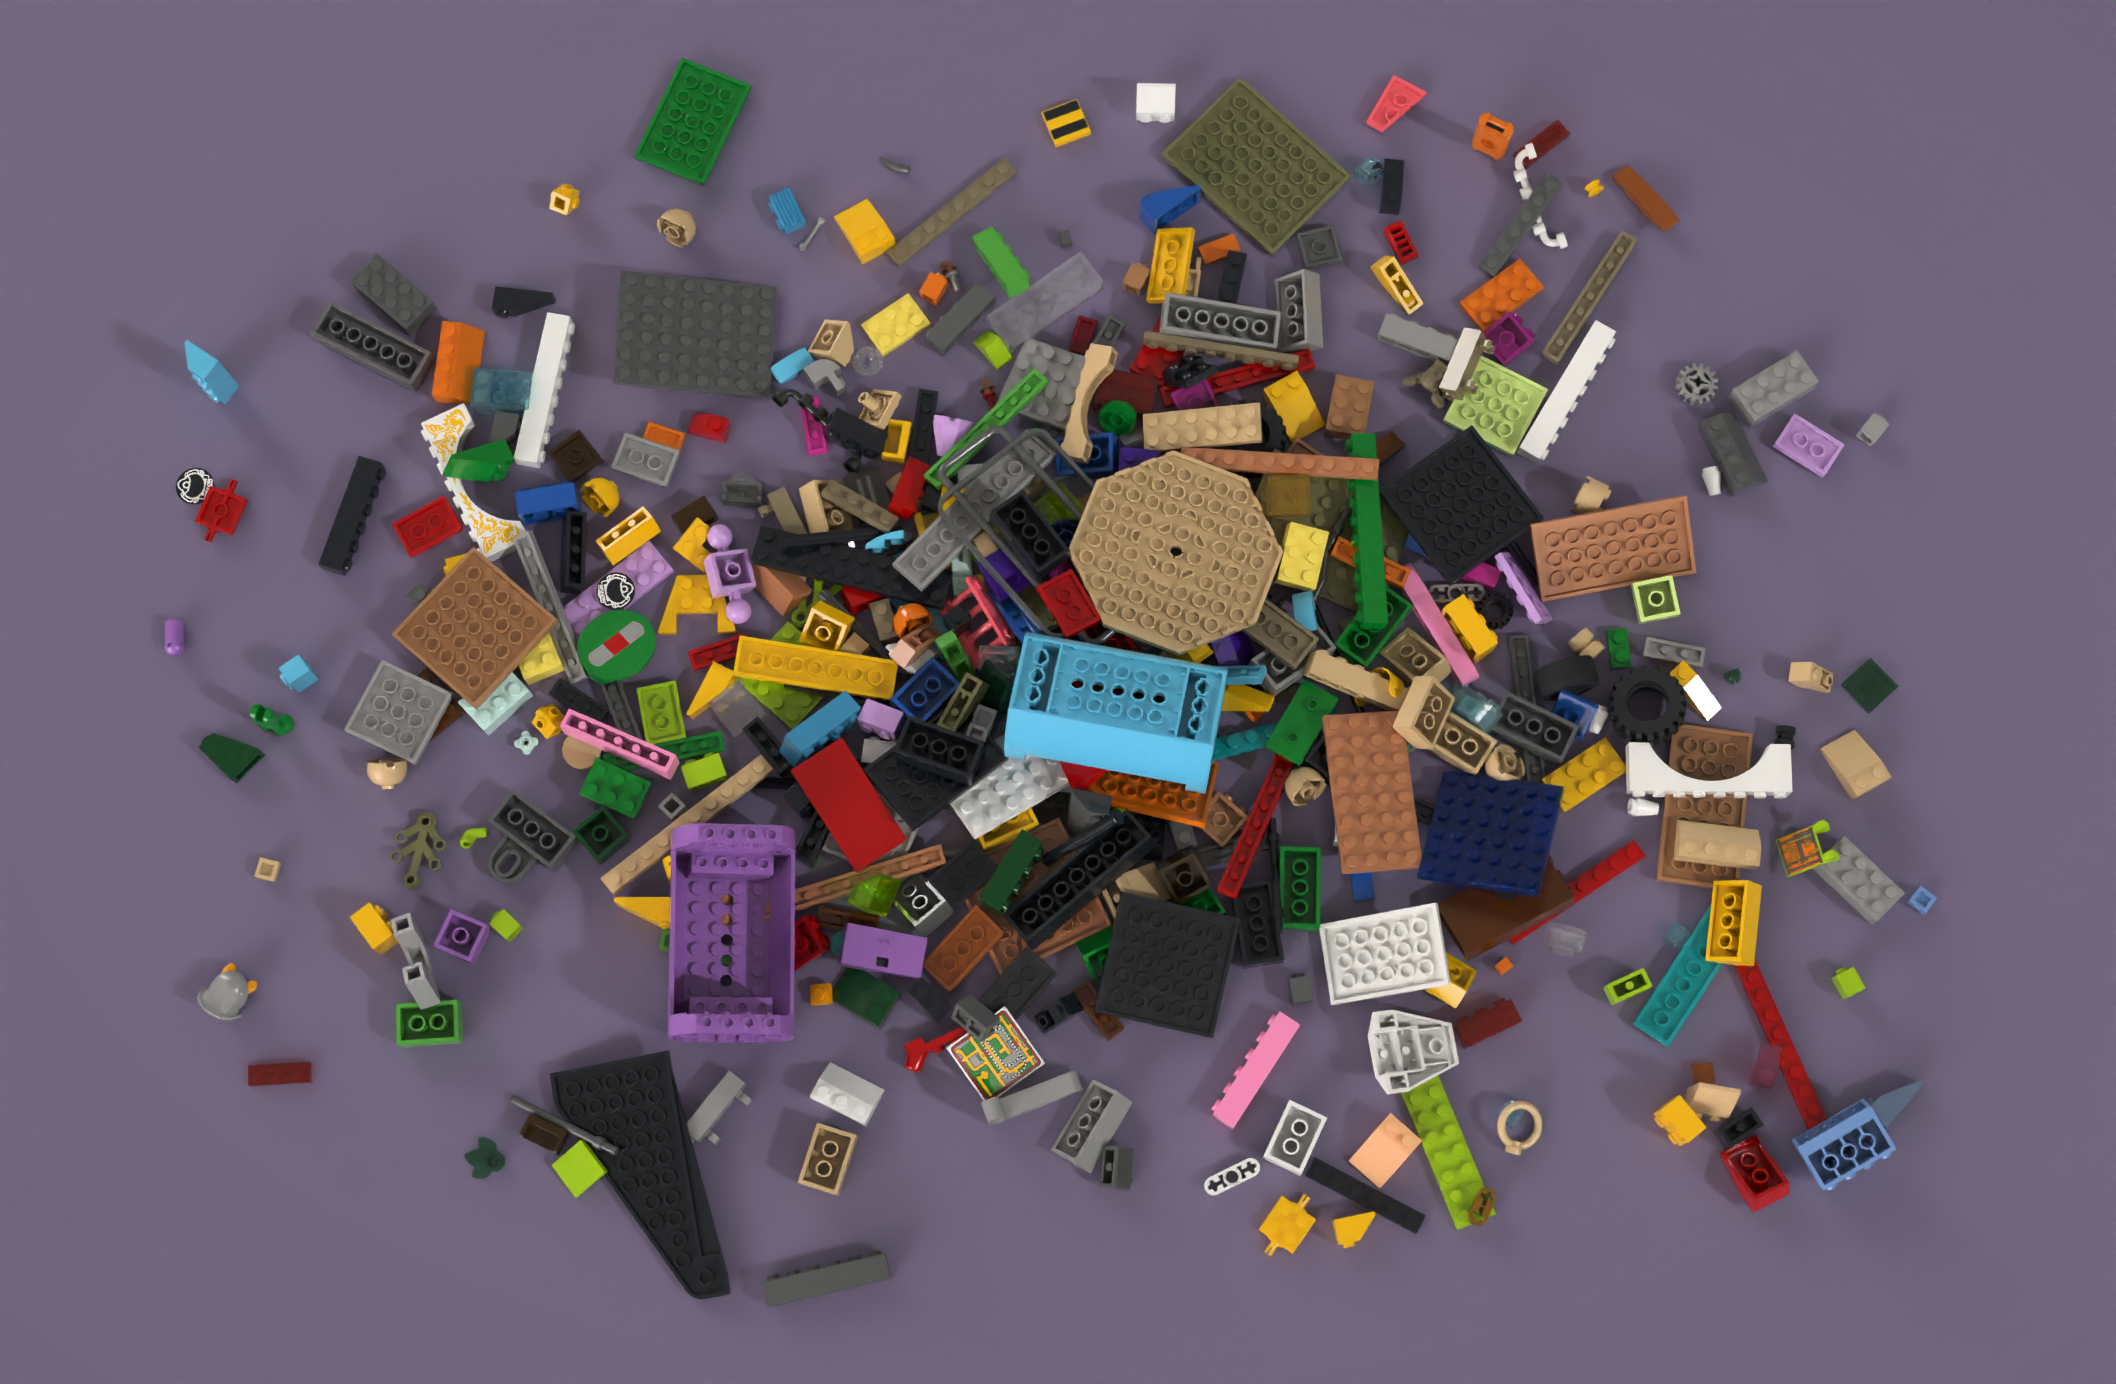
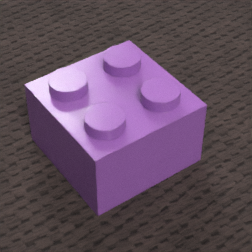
(462, 937)

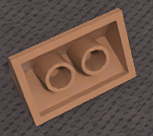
(780, 588)

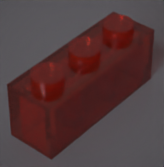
(1487, 1022)

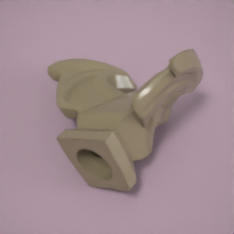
(1431, 381)

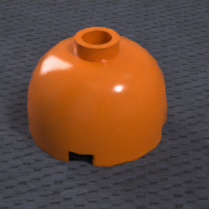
(910, 618)

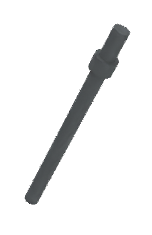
(597, 1141)

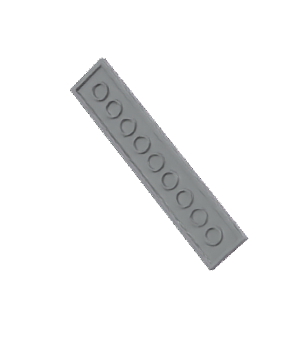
(939, 545)

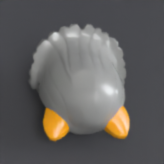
(226, 994)

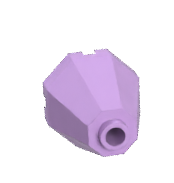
(949, 432)

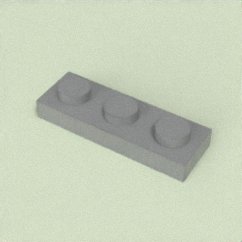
(1673, 652)

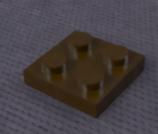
(575, 456)

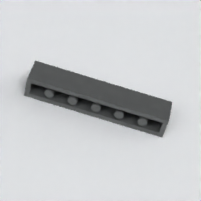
(826, 1280)

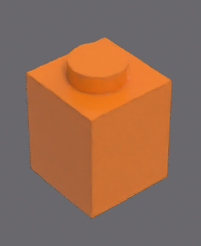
(934, 288)

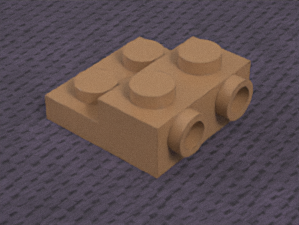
(1223, 819)

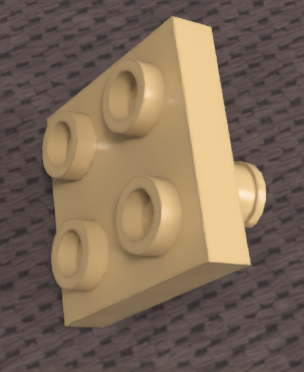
(878, 407)

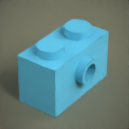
(297, 674)

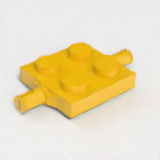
(1287, 1224)

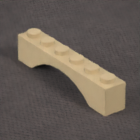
(1098, 365)

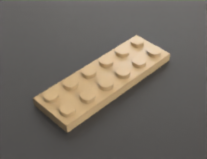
(1203, 427)

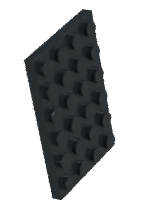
(920, 793)

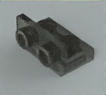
(1052, 808)

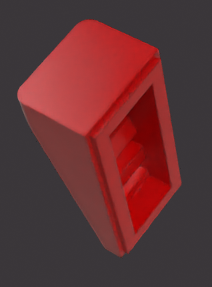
(1398, 226)

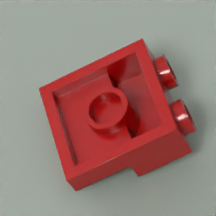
(809, 941)

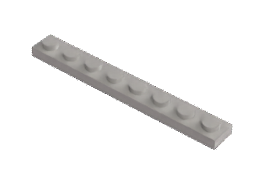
(549, 599)

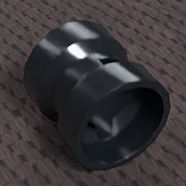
(1785, 735)

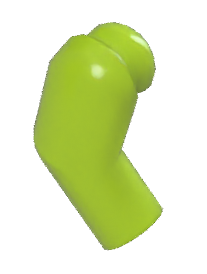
(471, 835)

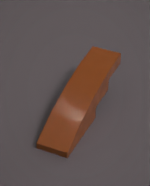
(1644, 196)

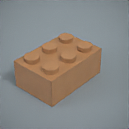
(1348, 407)

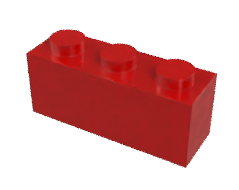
(909, 489)

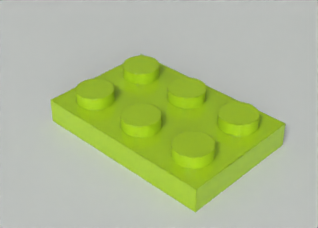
(661, 712)

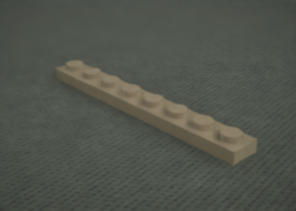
(952, 212)
(1589, 297)
(1227, 351)

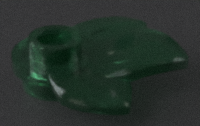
(483, 1157)

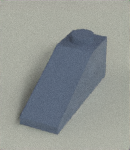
(1891, 1103)

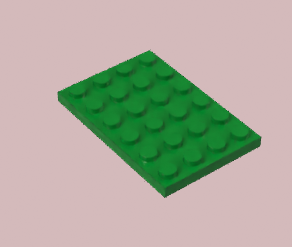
(693, 122)

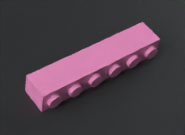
(619, 744)
(1255, 1070)

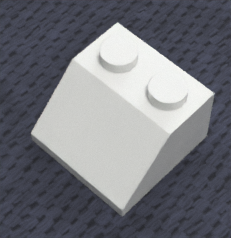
(1155, 102)

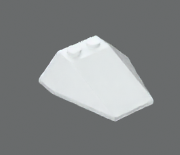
(1409, 1049)

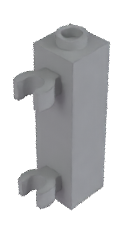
(715, 1106)

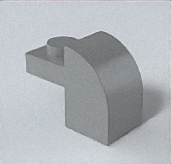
(825, 371)

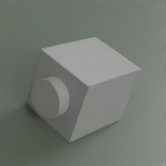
(1872, 429)

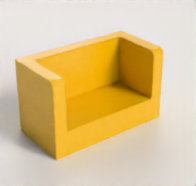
(897, 442)

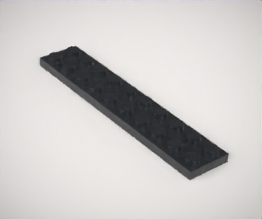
(847, 568)

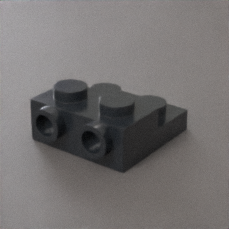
(1188, 372)

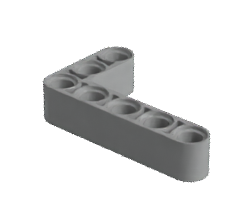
(1002, 1109)

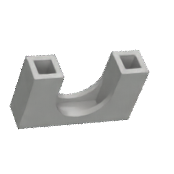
(419, 974)

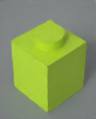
(505, 925)
(1847, 982)

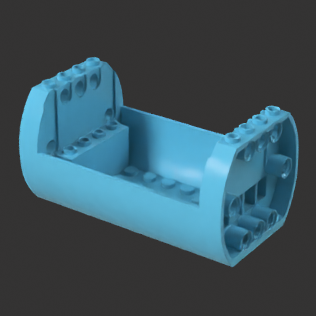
(1113, 731)

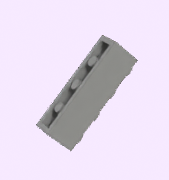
(1417, 339)

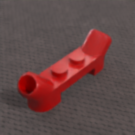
(918, 1050)

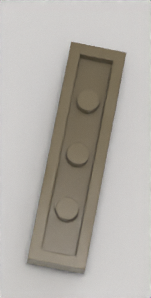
(859, 506)

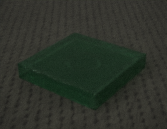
(1869, 685)

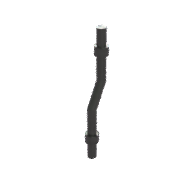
(1336, 530)

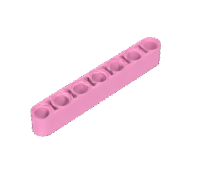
(1438, 628)

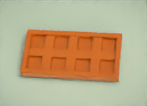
(1501, 294)

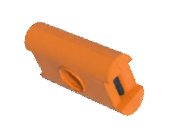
(1492, 136)

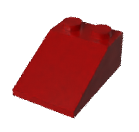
(1755, 1173)

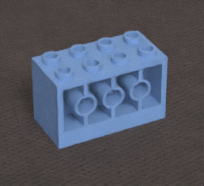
(1834, 1135)

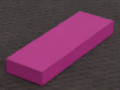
(813, 430)

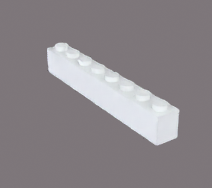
(544, 390)
(1566, 392)

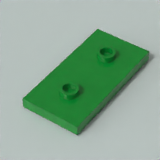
(1301, 723)

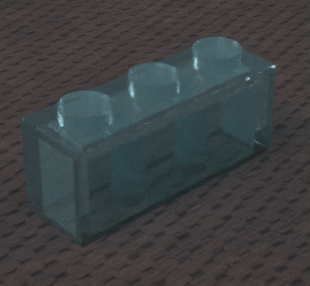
(1475, 707)

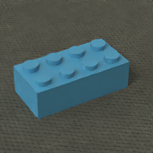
(820, 729)

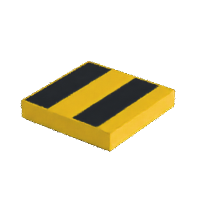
(1066, 123)

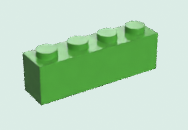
(1001, 261)

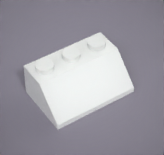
(847, 1094)

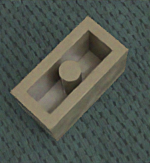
(883, 619)

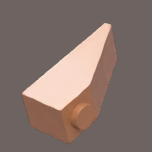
(914, 645)

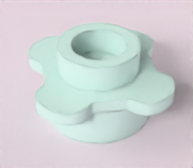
(532, 742)

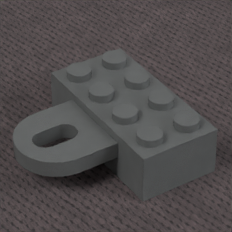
(528, 836)

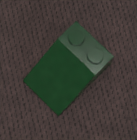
(865, 996)

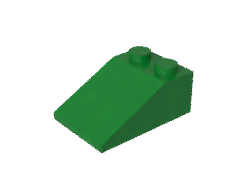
(481, 463)

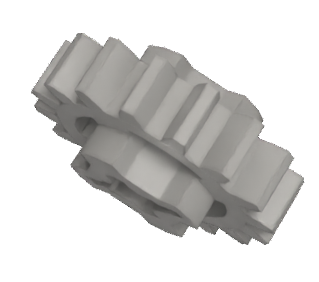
(1703, 378)

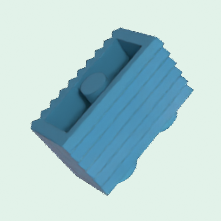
(787, 211)

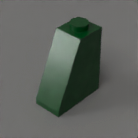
(230, 755)

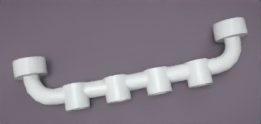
(1526, 192)

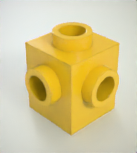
(564, 199)
(548, 720)

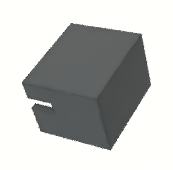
(1065, 239)

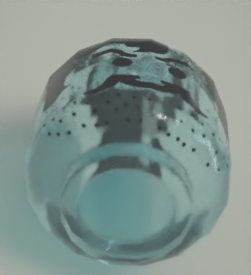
(1368, 171)

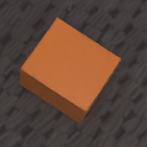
(1503, 966)

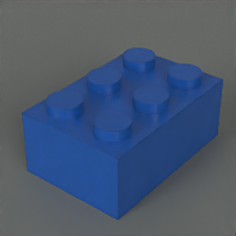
(547, 502)
(925, 691)

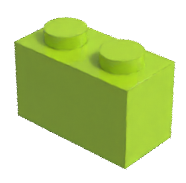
(704, 771)
(1627, 986)

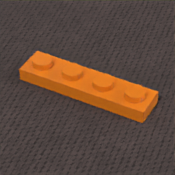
(1394, 572)

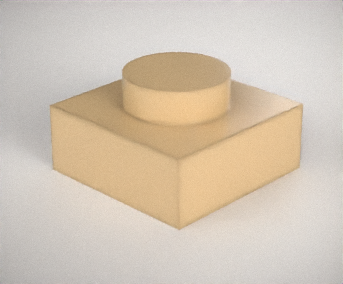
(267, 869)

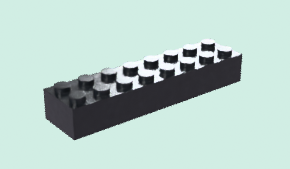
(1079, 880)

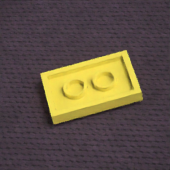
(895, 325)

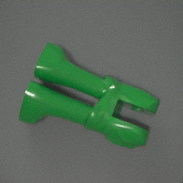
(268, 720)

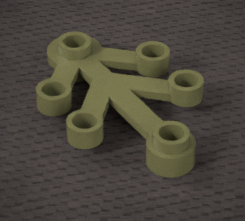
(419, 847)

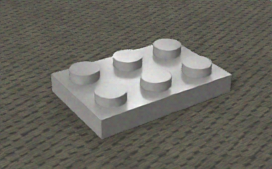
(645, 460)

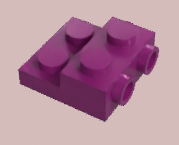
(1509, 337)
(1195, 397)

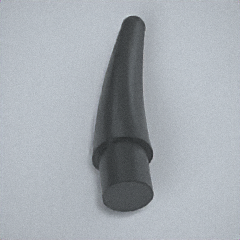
(900, 168)

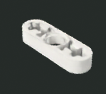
(1215, 1178)

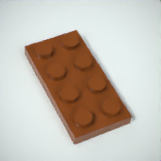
(963, 948)

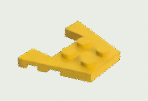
(693, 596)

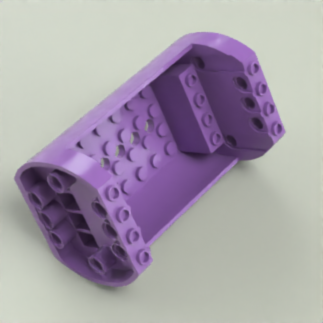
(749, 866)

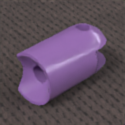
(174, 636)

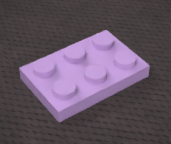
(1808, 445)

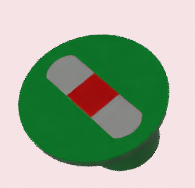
(616, 645)

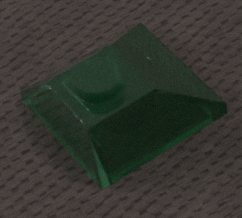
(1000, 688)

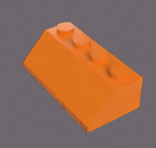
(457, 356)

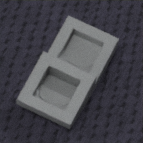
(982, 723)

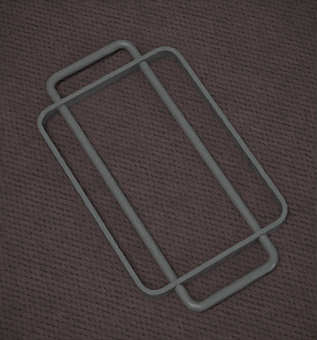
(954, 490)

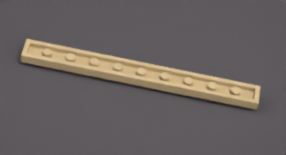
(700, 813)

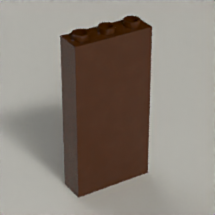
(1483, 921)

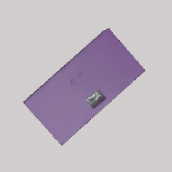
(882, 951)

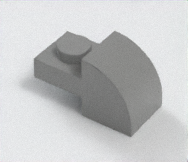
(673, 807)

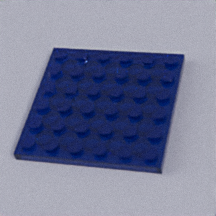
(1491, 833)

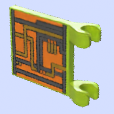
(1803, 850)

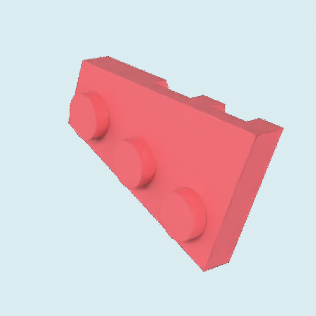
(1394, 103)

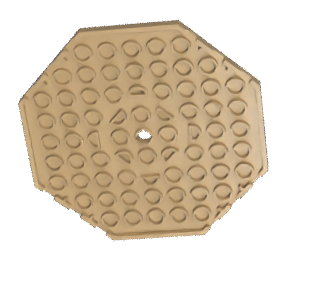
(1185, 598)

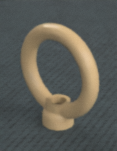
(1514, 1146)

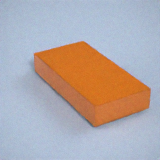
(1218, 249)
(664, 435)

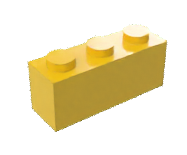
(628, 535)

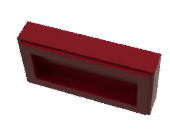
(1082, 335)

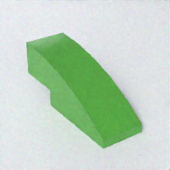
(954, 655)

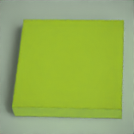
(579, 1168)

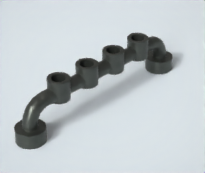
(805, 401)

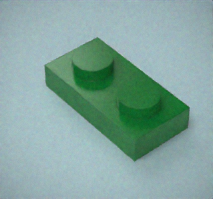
(1618, 648)

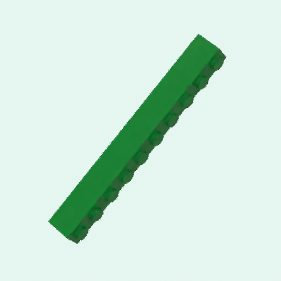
(1367, 539)

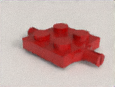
(221, 510)

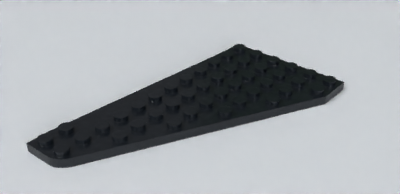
(656, 1167)

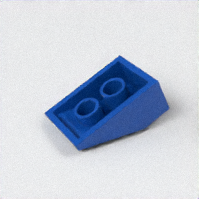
(1167, 205)
(1102, 461)

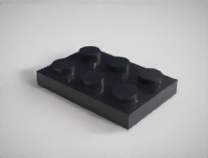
(963, 874)

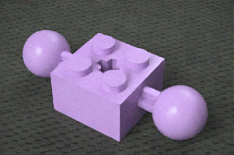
(729, 573)

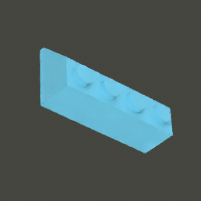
(210, 374)

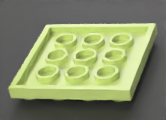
(1500, 408)

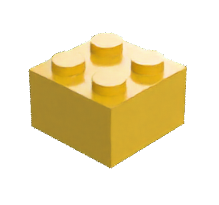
(826, 627)
(375, 927)
(1679, 1121)

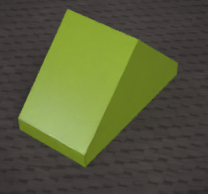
(993, 349)

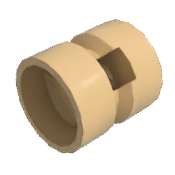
(1585, 644)

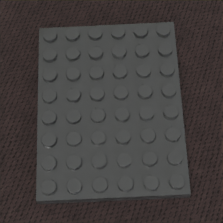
(695, 335)

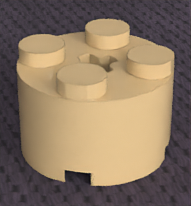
(1590, 496)

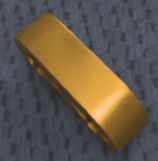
(1486, 1208)

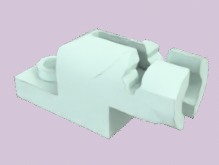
(961, 570)

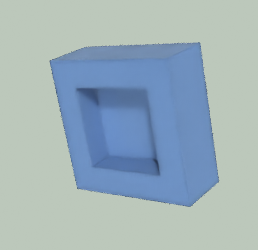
(1922, 900)

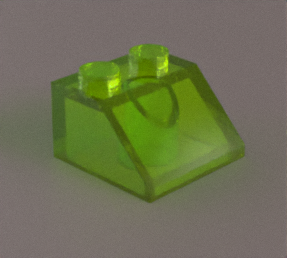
(875, 894)

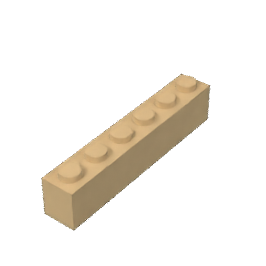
(1352, 680)

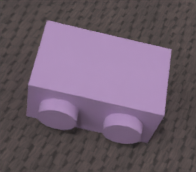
(881, 720)

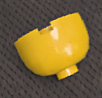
(601, 495)

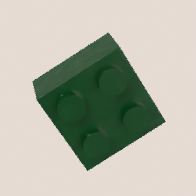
(601, 835)

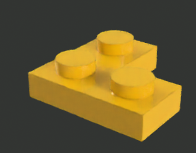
(691, 543)

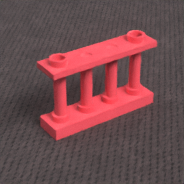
(985, 603)

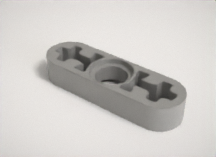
(1470, 587)

